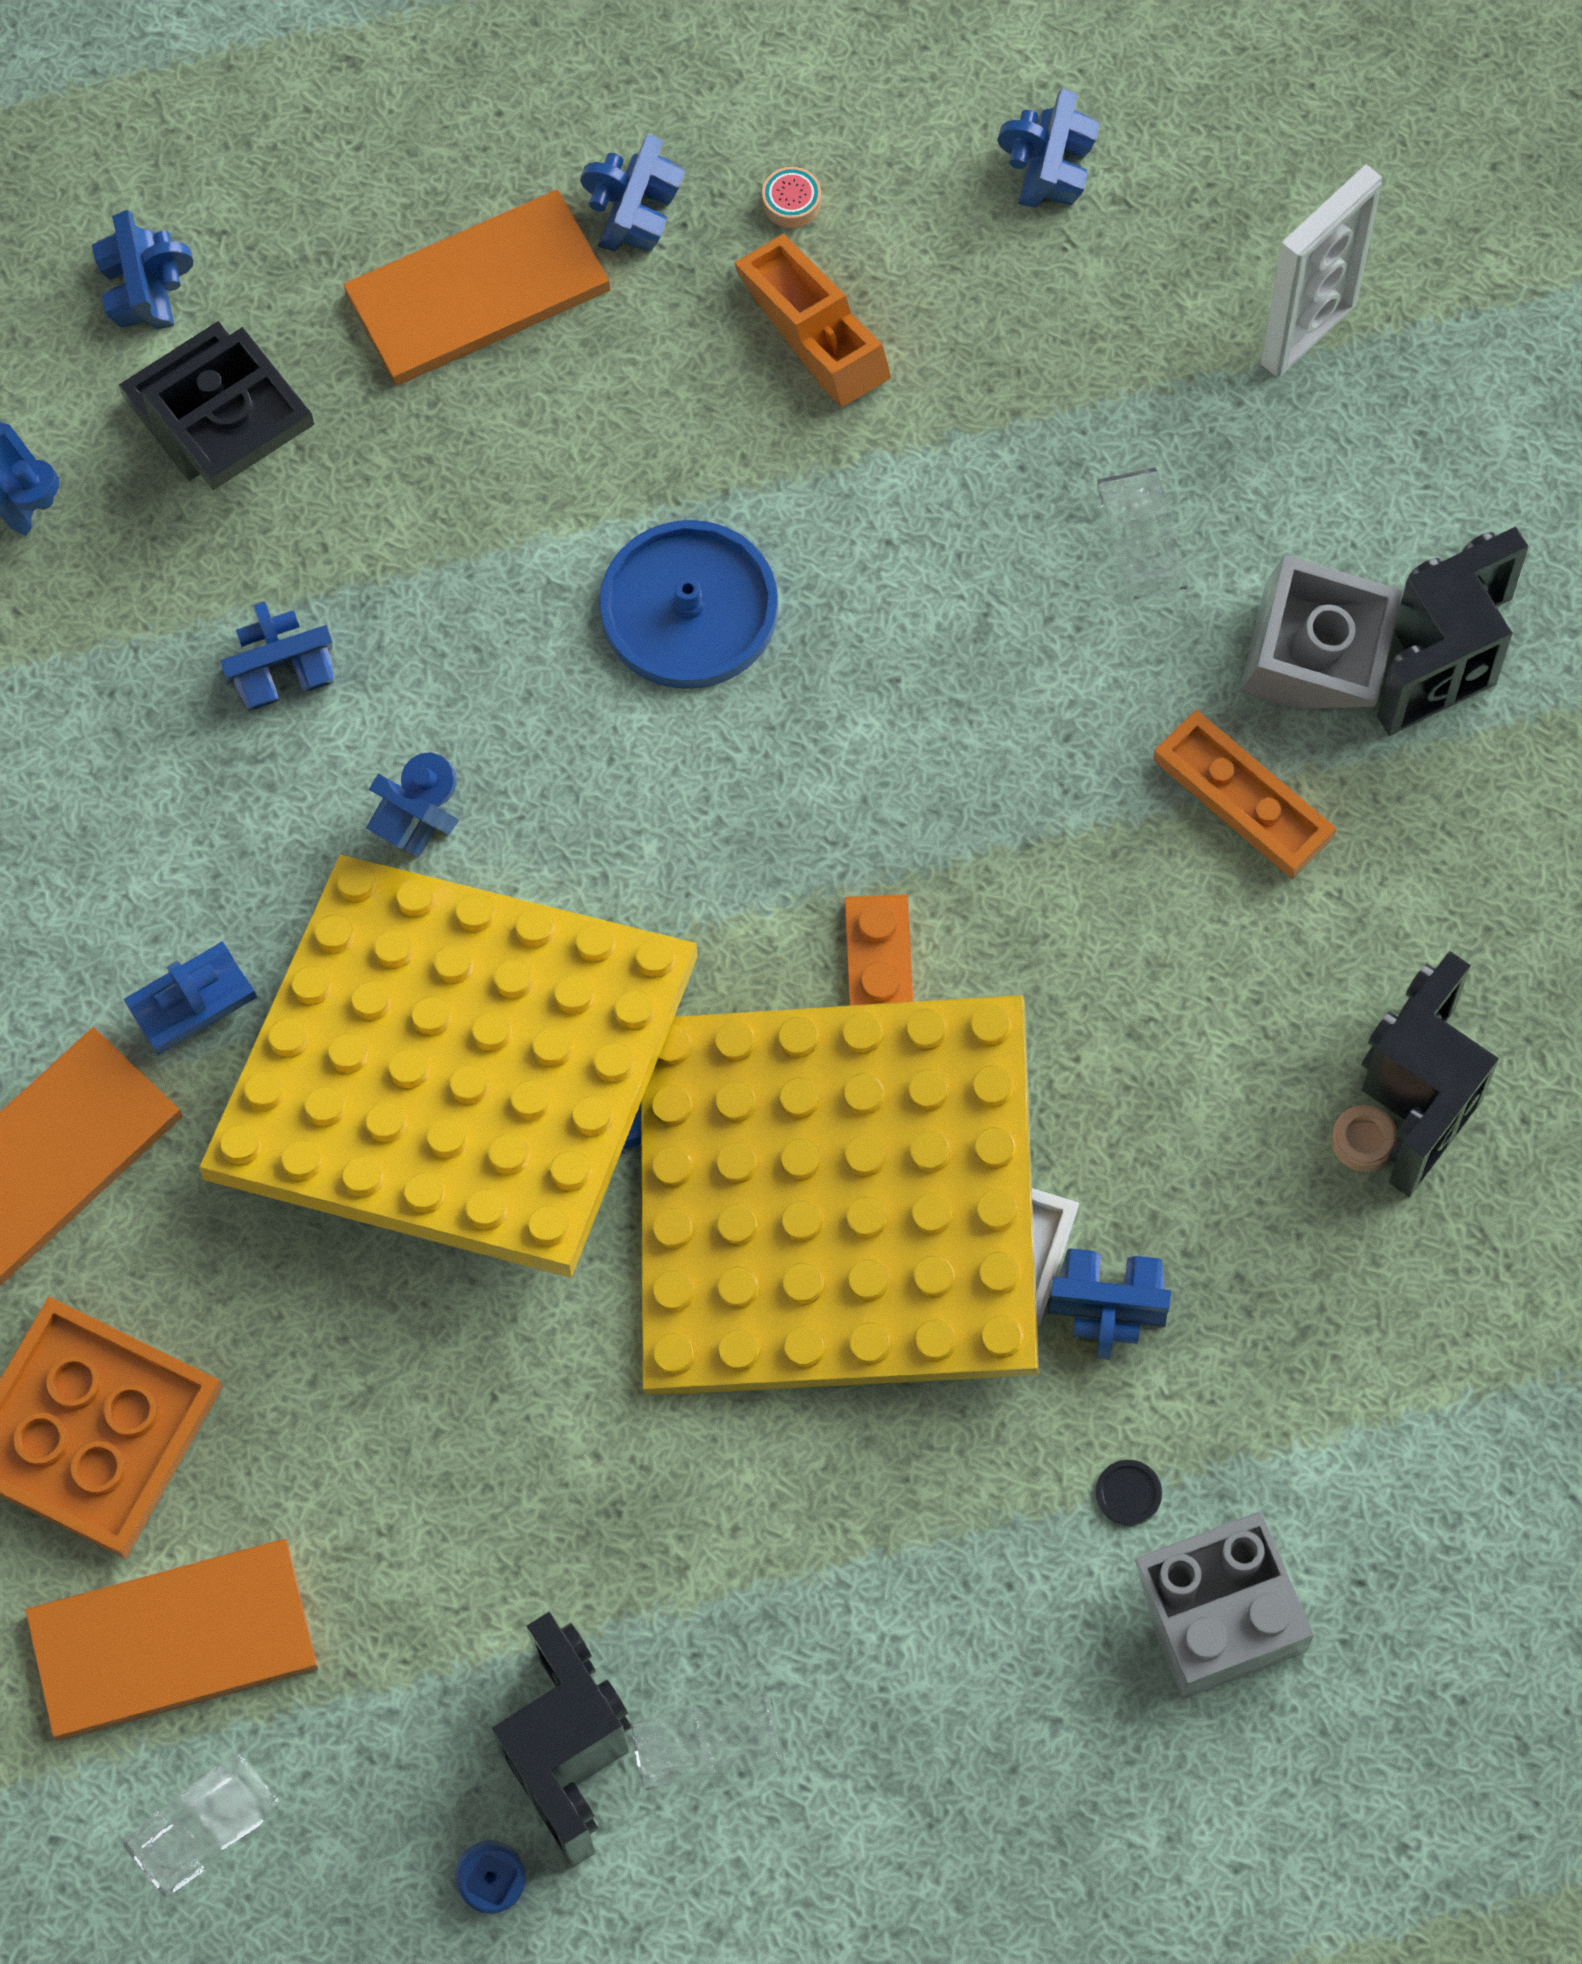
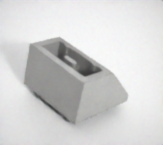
(1223, 1605)

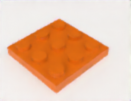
(95, 1425)

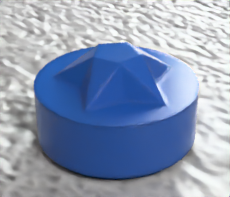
(490, 1876)

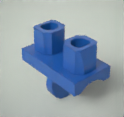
(1044, 145)
(646, 175)
(150, 270)
(24, 482)
(252, 668)
(411, 811)
(190, 998)
(1137, 1301)

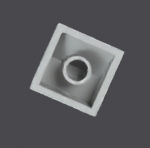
(1320, 638)

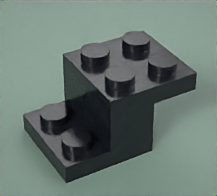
(216, 404)
(1452, 629)
(1427, 1071)
(564, 1736)

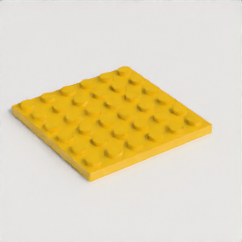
(452, 1065)
(838, 1198)

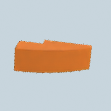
(814, 320)

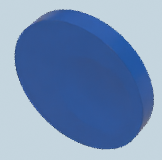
(689, 604)

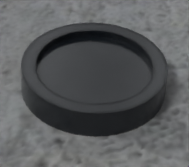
(1129, 1492)

